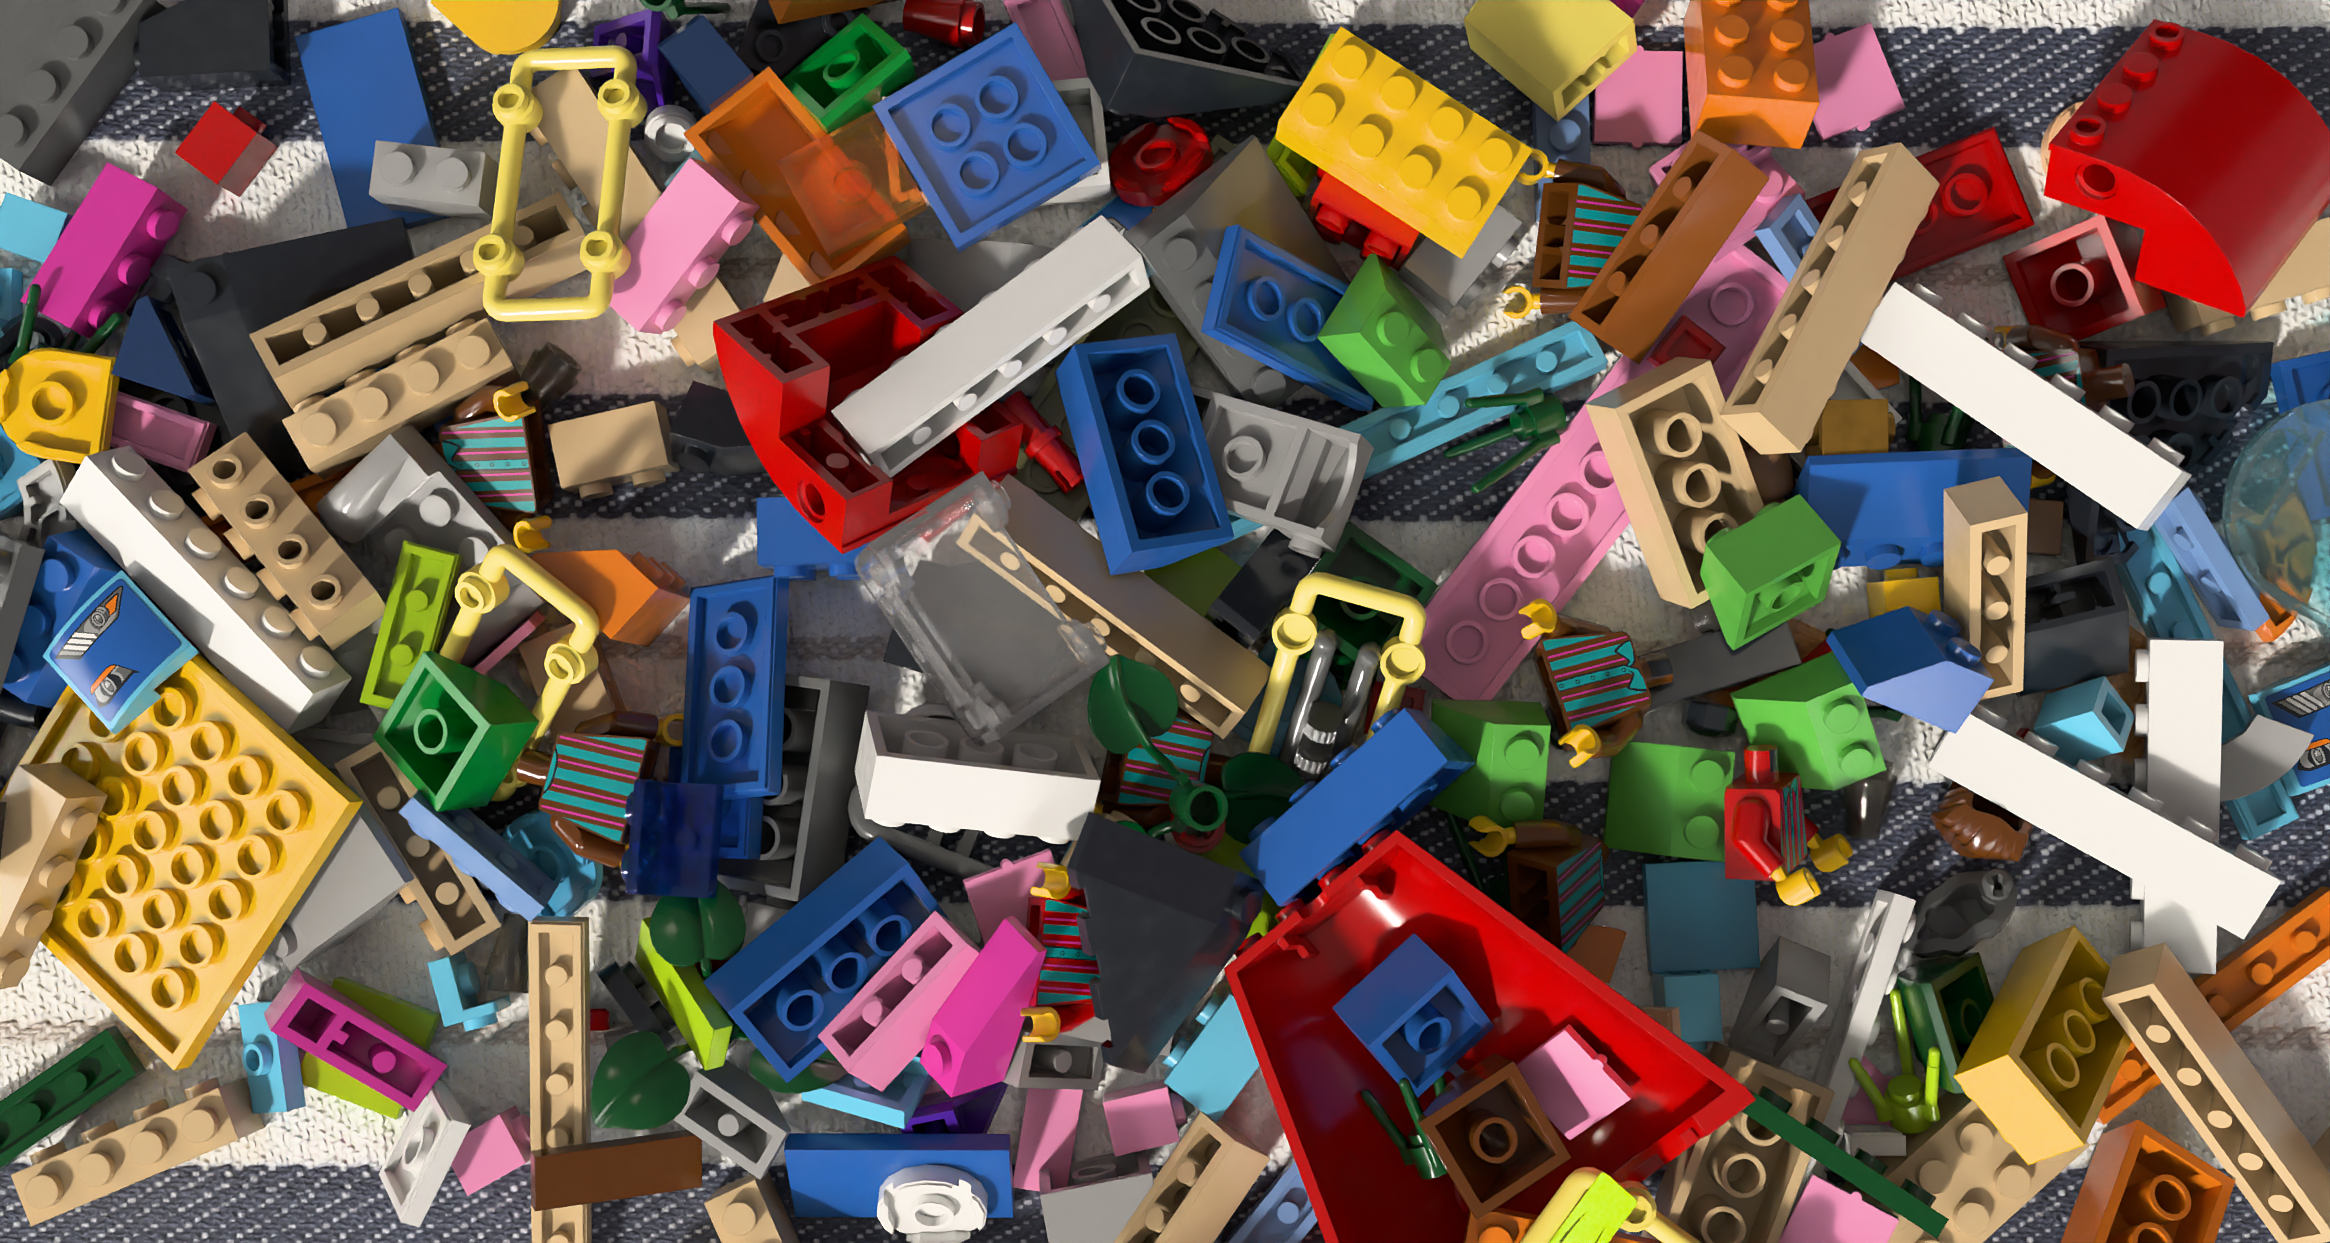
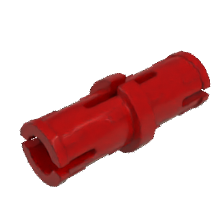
(1045, 444)

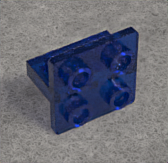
(673, 839)

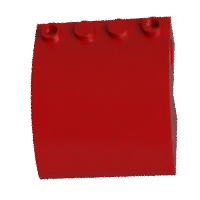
(2204, 158)
(805, 355)

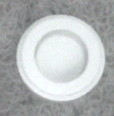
(665, 133)

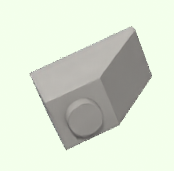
(1782, 1001)
(1055, 1064)
(735, 1117)

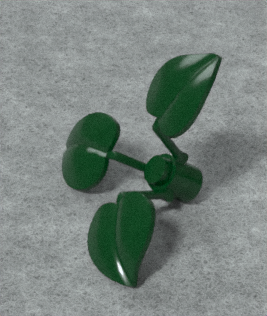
(1139, 702)
(637, 1078)

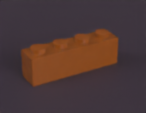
(1669, 246)

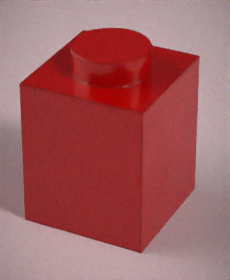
(228, 147)

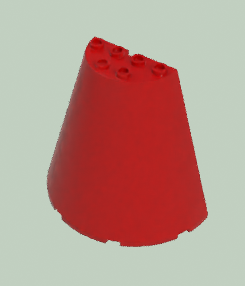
(1522, 985)

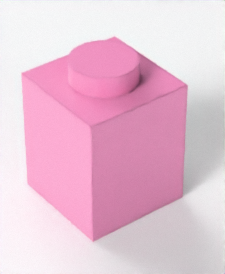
(1143, 1117)
(493, 1150)

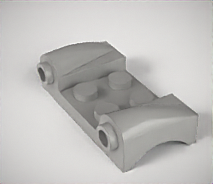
(1284, 469)
(415, 496)

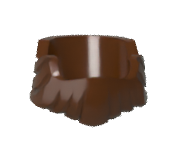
(1979, 826)

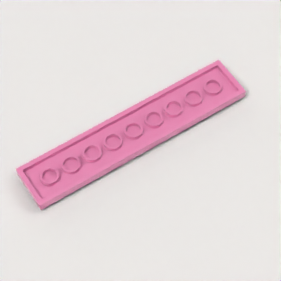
(1570, 504)

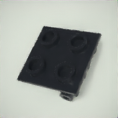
(790, 43)

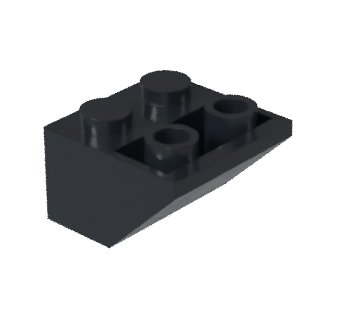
(2074, 627)

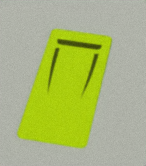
(1597, 1214)

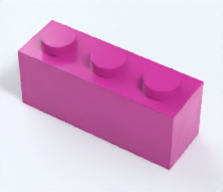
(106, 251)

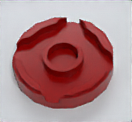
(1159, 161)

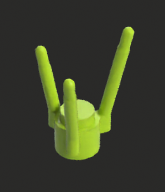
(1907, 1100)

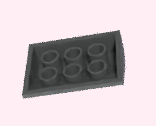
(61, 75)
(1184, 242)
(810, 819)

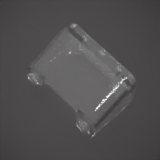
(977, 612)

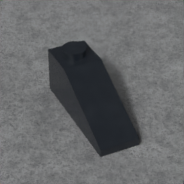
(711, 436)

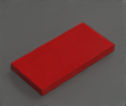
(1970, 209)

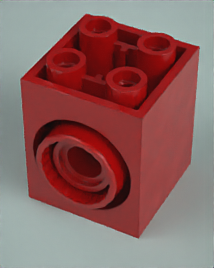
(1350, 217)

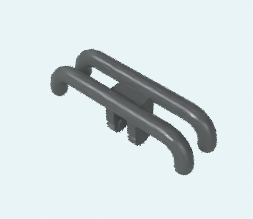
(1320, 728)
(924, 851)

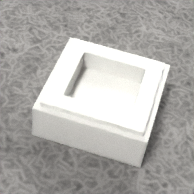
(1874, 1139)

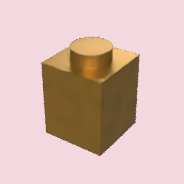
(1852, 428)

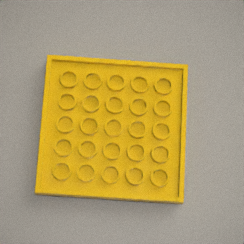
(193, 855)

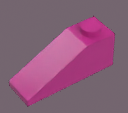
(981, 1018)
(353, 1040)

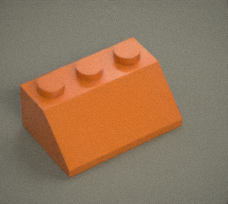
(629, 593)

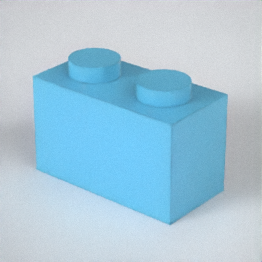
(1215, 1060)

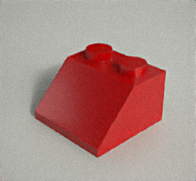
(2083, 278)

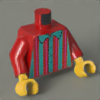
(1770, 832)
(1062, 988)

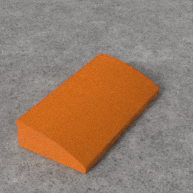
(744, 143)

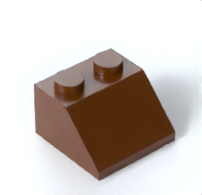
(1491, 1134)

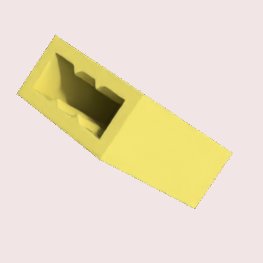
(1552, 47)

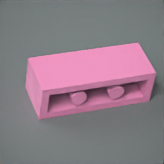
(680, 246)
(894, 1010)

